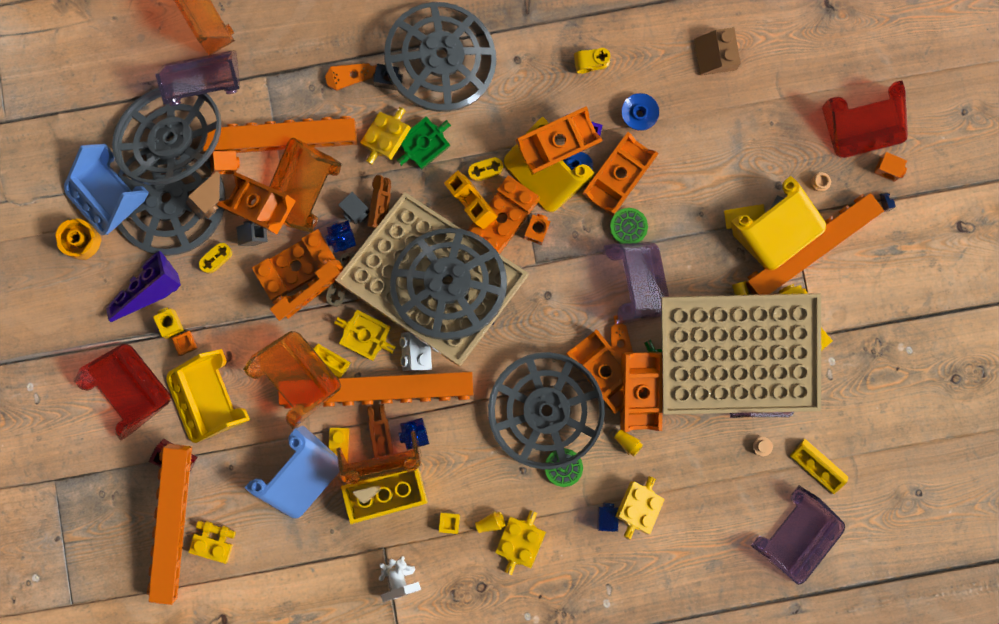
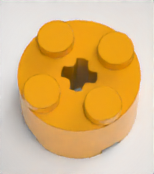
(85, 247)

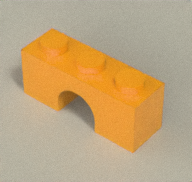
(468, 195)

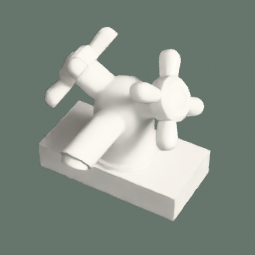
(397, 579)

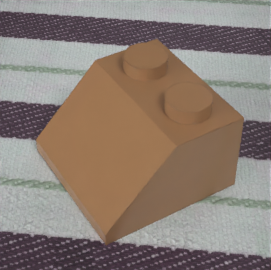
(717, 51)
(205, 197)

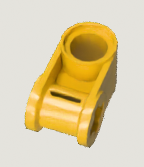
(589, 60)

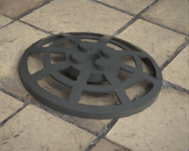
(433, 63)
(159, 135)
(169, 210)
(449, 293)
(533, 410)

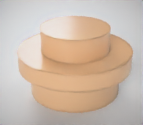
(821, 181)
(762, 446)

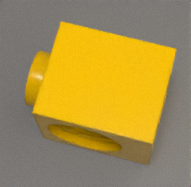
(175, 327)

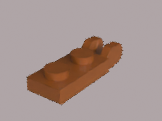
(379, 201)
(380, 433)

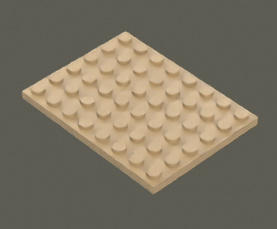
(371, 269)
(741, 353)

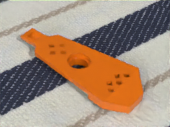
(344, 75)
(624, 337)

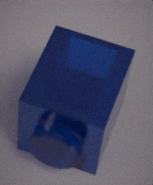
(606, 518)

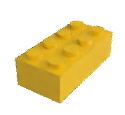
(397, 493)

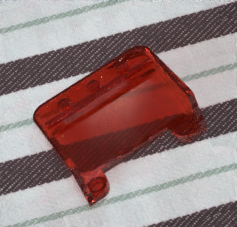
(867, 126)
(126, 385)

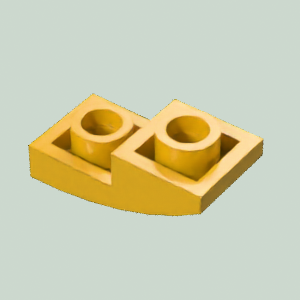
(753, 212)

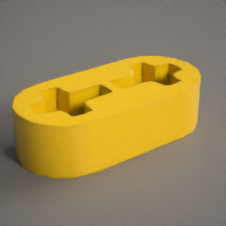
(484, 165)
(212, 254)

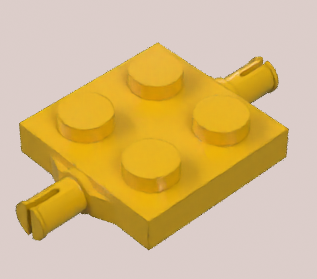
(385, 135)
(365, 335)
(639, 507)
(520, 542)

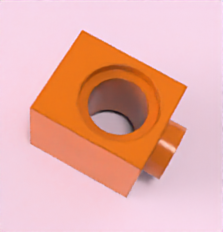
(224, 162)
(891, 167)
(533, 236)

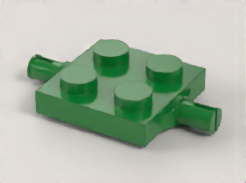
(424, 143)

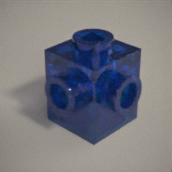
(340, 236)
(420, 430)

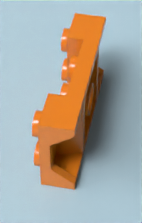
(540, 147)
(606, 188)
(515, 202)
(269, 208)
(276, 273)
(290, 305)
(595, 353)
(641, 371)

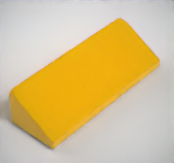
(819, 466)

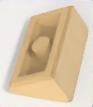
(366, 494)

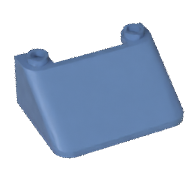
(99, 190)
(301, 477)

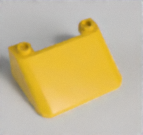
(552, 185)
(782, 229)
(203, 397)

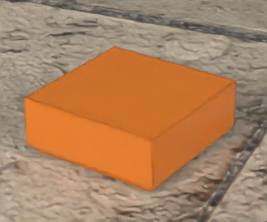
(184, 343)

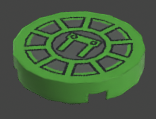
(628, 226)
(566, 475)

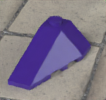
(151, 285)

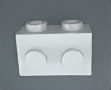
(415, 353)

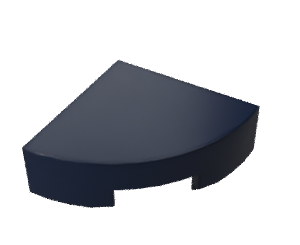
(887, 203)

